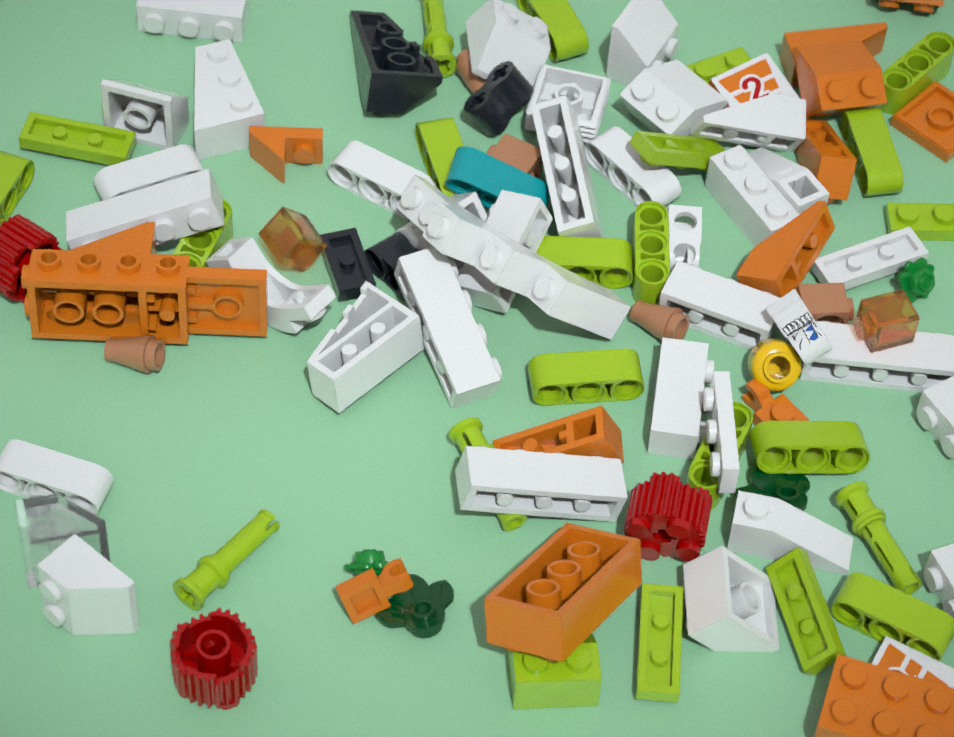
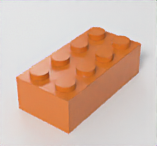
(563, 592)
(883, 703)

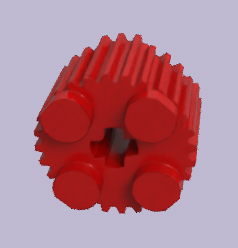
(17, 240)
(668, 517)
(214, 659)

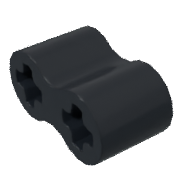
(498, 98)

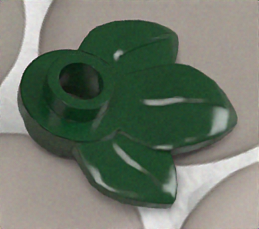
(787, 487)
(419, 608)

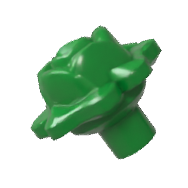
(917, 279)
(366, 560)

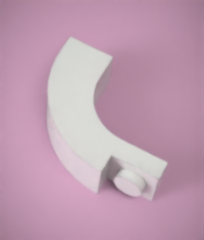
(288, 303)

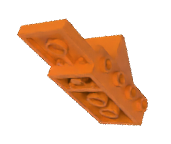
(123, 280)

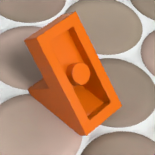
(281, 145)

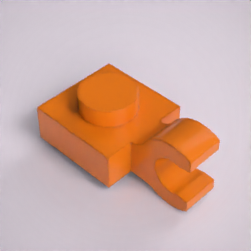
(767, 408)
(369, 593)

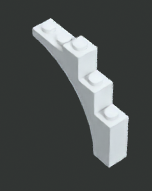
(509, 263)

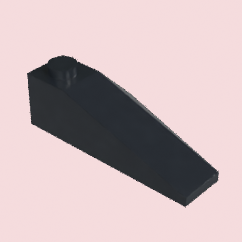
(388, 66)

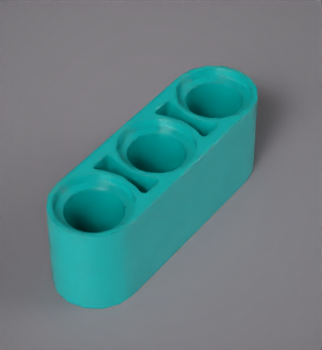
(487, 176)

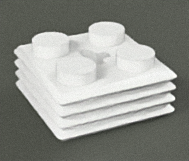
(584, 91)

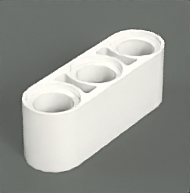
(620, 165)
(146, 171)
(372, 175)
(41, 471)

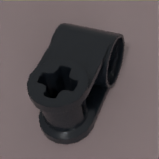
(384, 258)

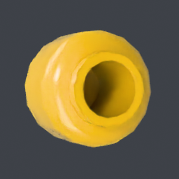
(774, 364)

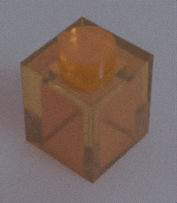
(292, 239)
(886, 321)

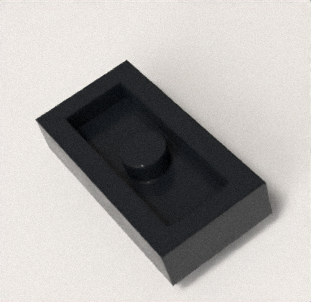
(346, 263)

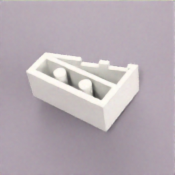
(223, 101)
(364, 348)

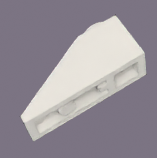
(765, 122)
(773, 528)

